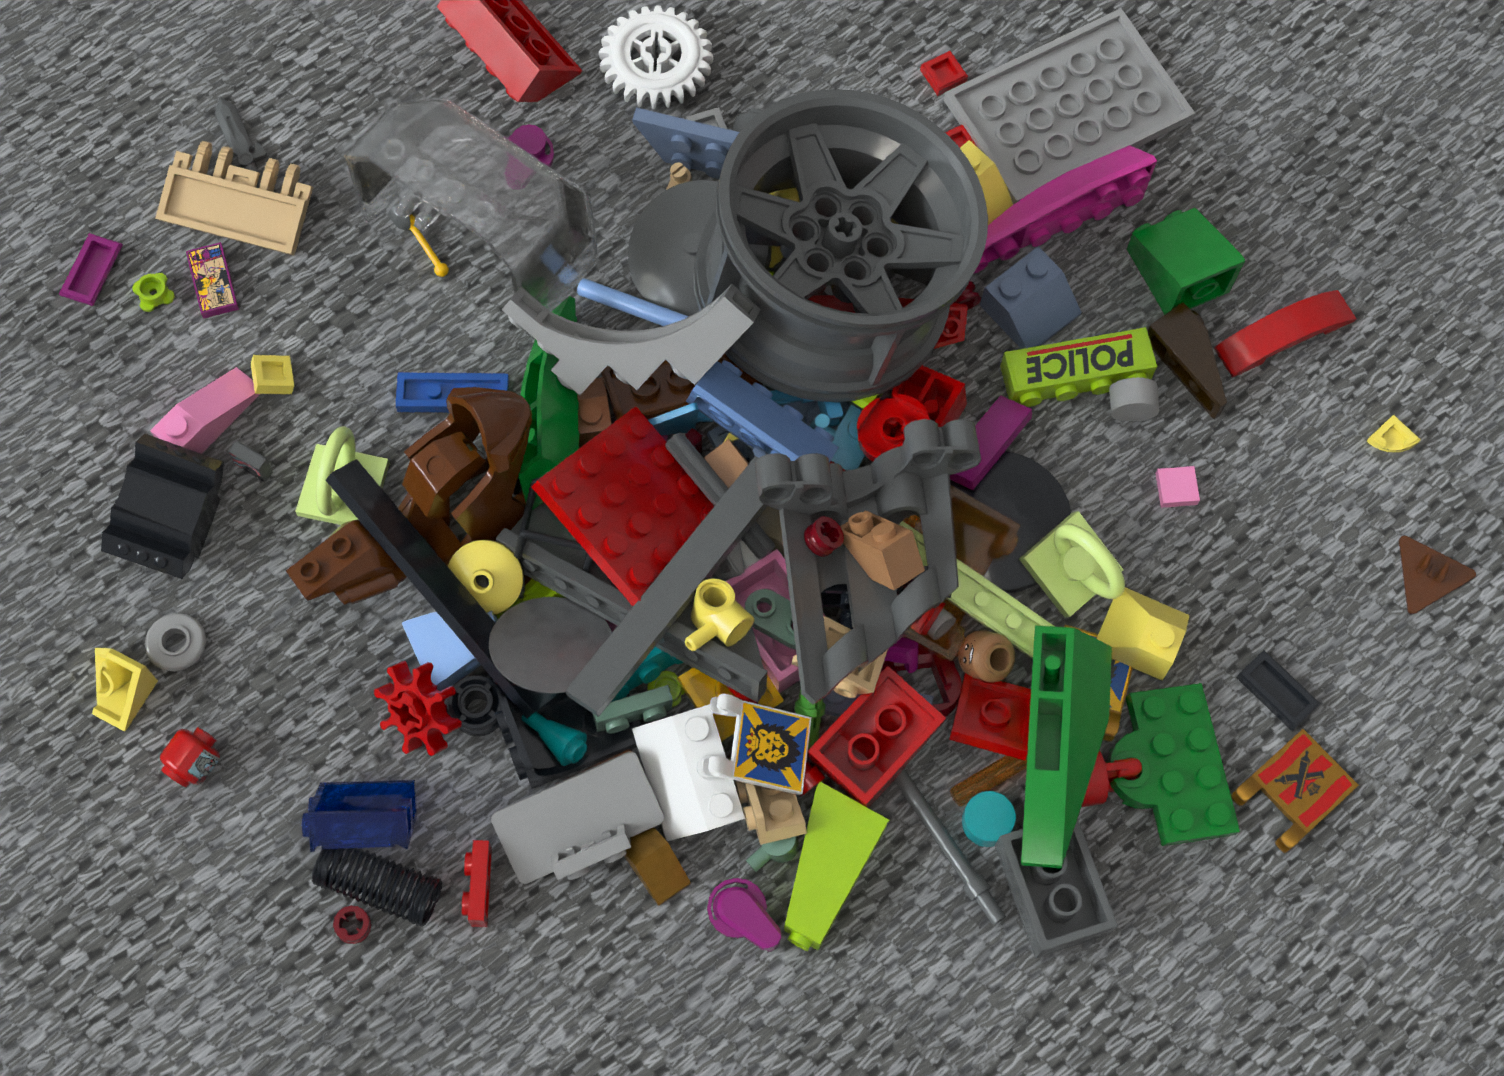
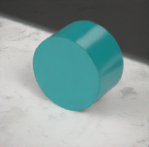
(987, 818)

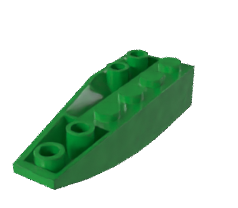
(554, 412)
(1064, 737)

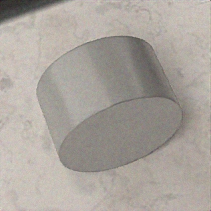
(1134, 399)

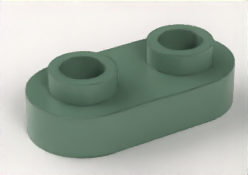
(775, 622)

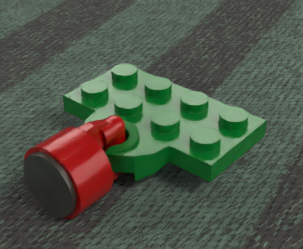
(1169, 767)

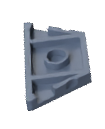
(685, 141)

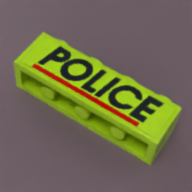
(1076, 366)

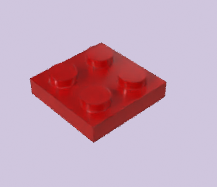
(993, 717)

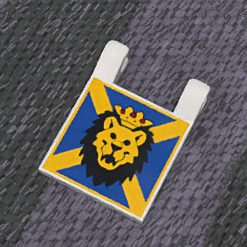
(766, 748)

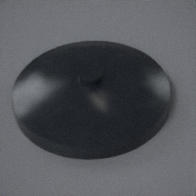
(1028, 497)

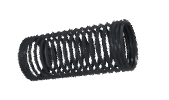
(416, 913)

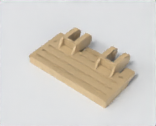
(231, 203)

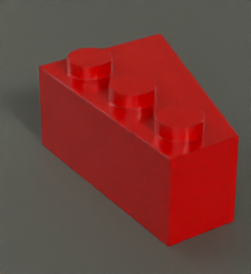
(937, 392)

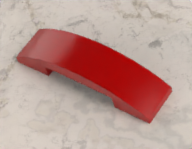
(1283, 330)

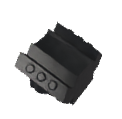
(164, 507)

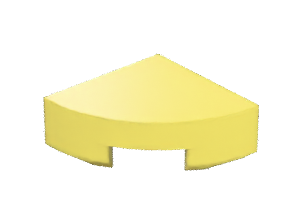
(1393, 436)

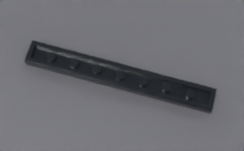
(427, 574)

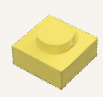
(272, 374)

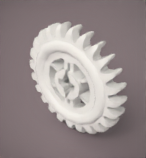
(670, 76)

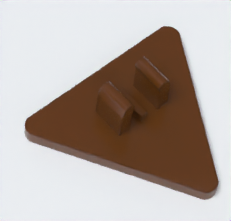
(1429, 574)

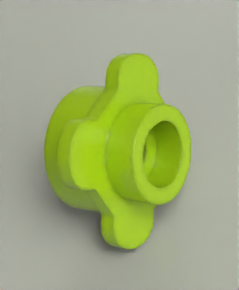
(153, 282)

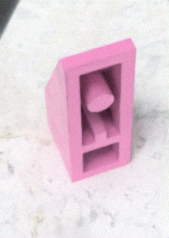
(207, 413)

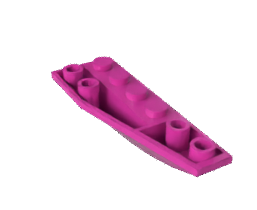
(1069, 201)

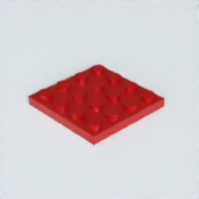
(626, 502)

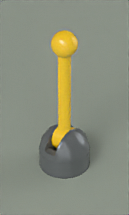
(440, 269)

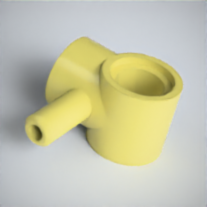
(725, 621)

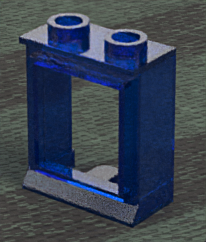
(361, 814)

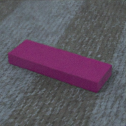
(994, 434)

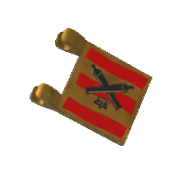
(1302, 785)

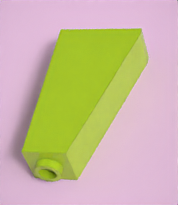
(831, 861)

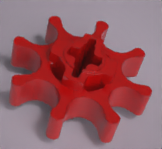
(417, 708)

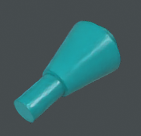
(563, 741)

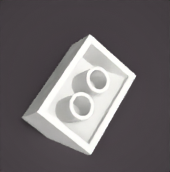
(673, 762)

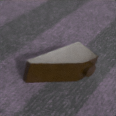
(1187, 351)

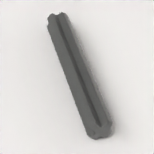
(714, 488)

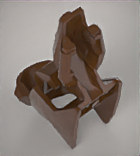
(439, 464)

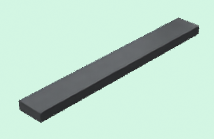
(668, 595)

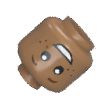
(987, 656)

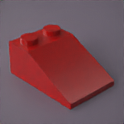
(876, 738)

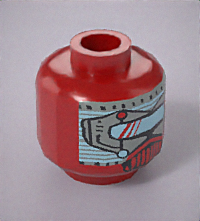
(189, 757)

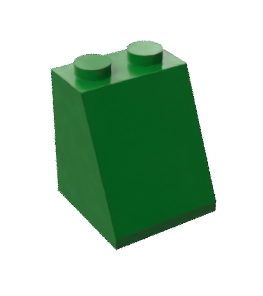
(1184, 260)

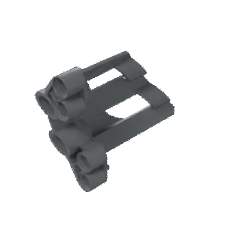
(895, 486)

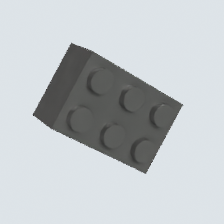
(1057, 904)

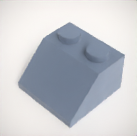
(1031, 300)

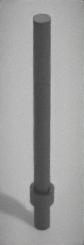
(975, 886)

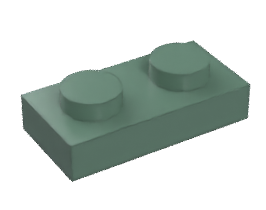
(647, 705)

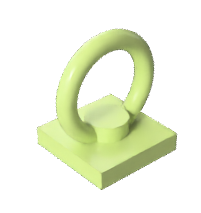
(317, 497)
(1074, 566)

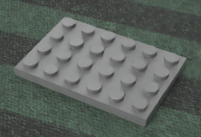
(1069, 103)

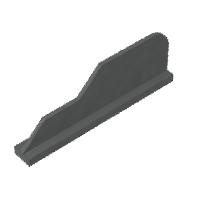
(563, 572)

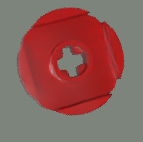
(885, 413)

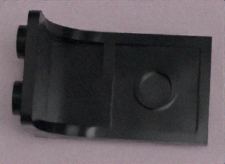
(533, 757)

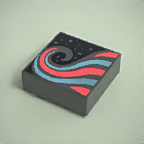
(250, 461)

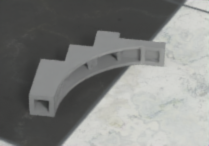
(586, 351)

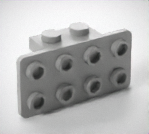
(578, 820)

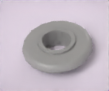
(175, 624)

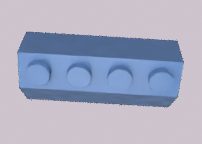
(755, 417)

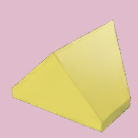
(120, 687)

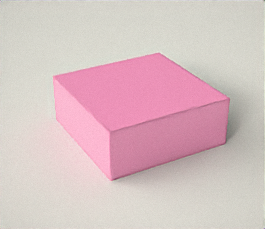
(1177, 486)

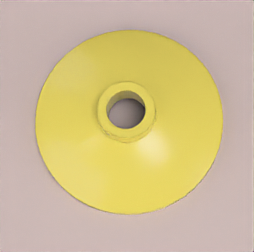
(498, 565)

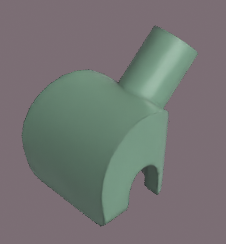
(778, 851)

